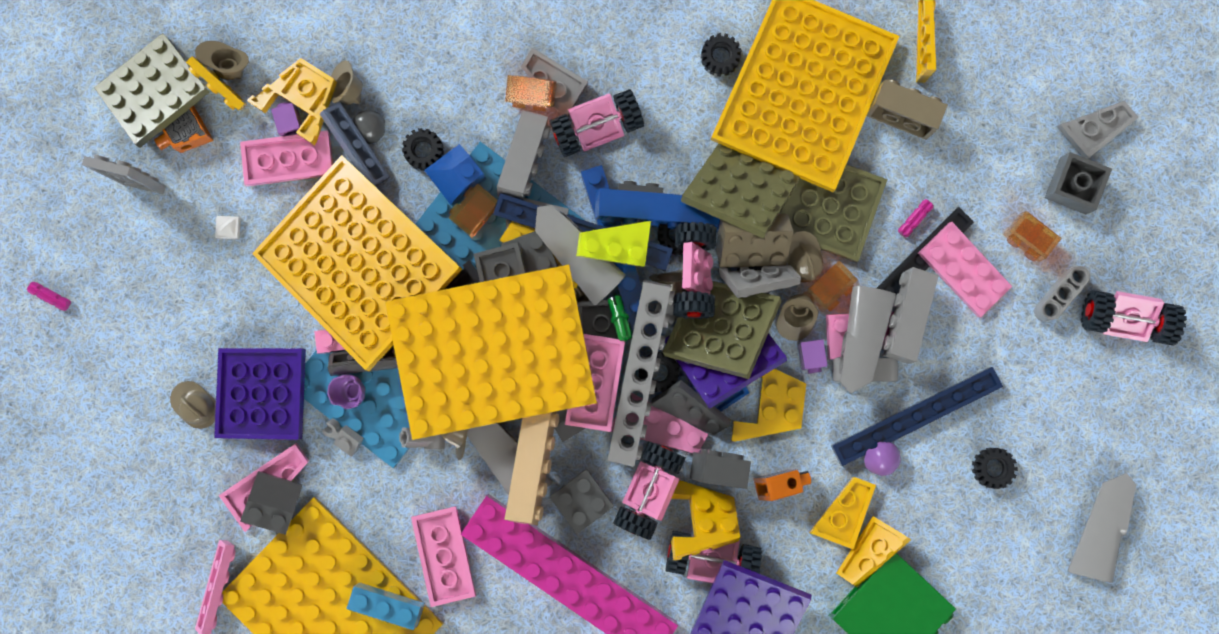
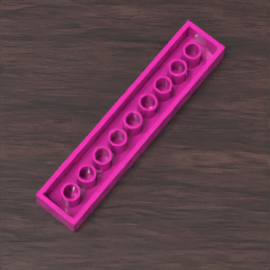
(563, 573)

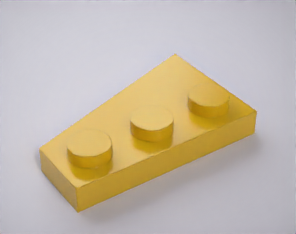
(231, 99)
(846, 514)
(871, 551)

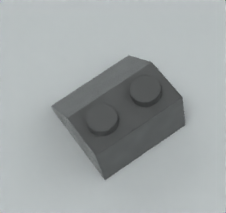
(271, 503)

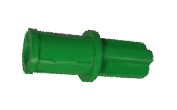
(620, 318)

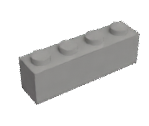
(523, 155)
(910, 315)

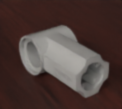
(431, 442)

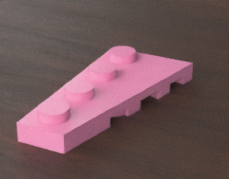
(284, 465)

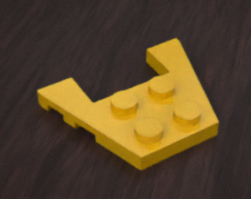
(306, 89)
(779, 407)
(712, 520)

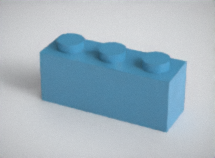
(385, 606)

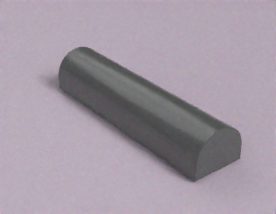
(343, 363)

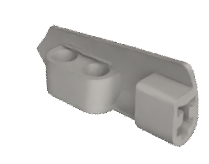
(561, 236)
(864, 336)
(497, 450)
(1102, 535)

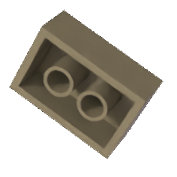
(907, 109)
(743, 249)

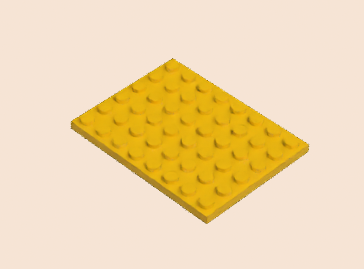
(805, 89)
(349, 254)
(491, 352)
(307, 580)

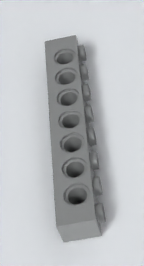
(620, 451)

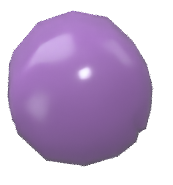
(346, 391)
(883, 459)

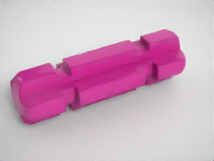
(915, 218)
(48, 296)

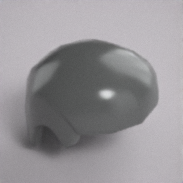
(370, 125)

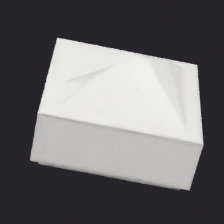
(228, 227)

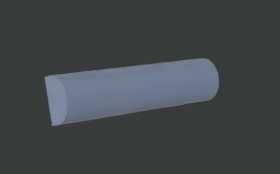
(354, 144)

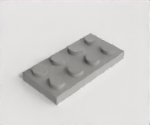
(124, 173)

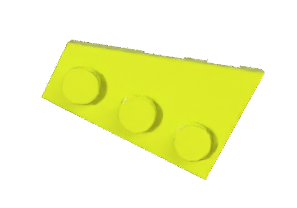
(616, 244)

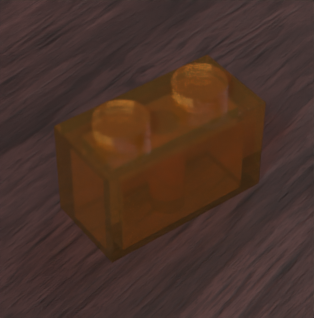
(530, 91)
(473, 210)
(1031, 237)
(831, 286)

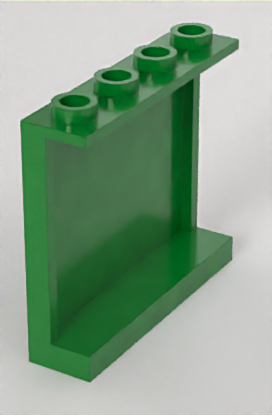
(893, 603)

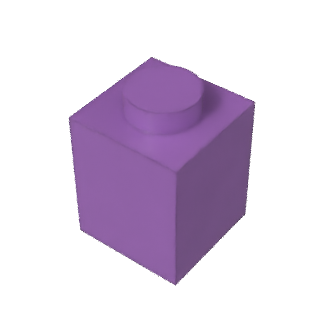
(286, 118)
(812, 356)

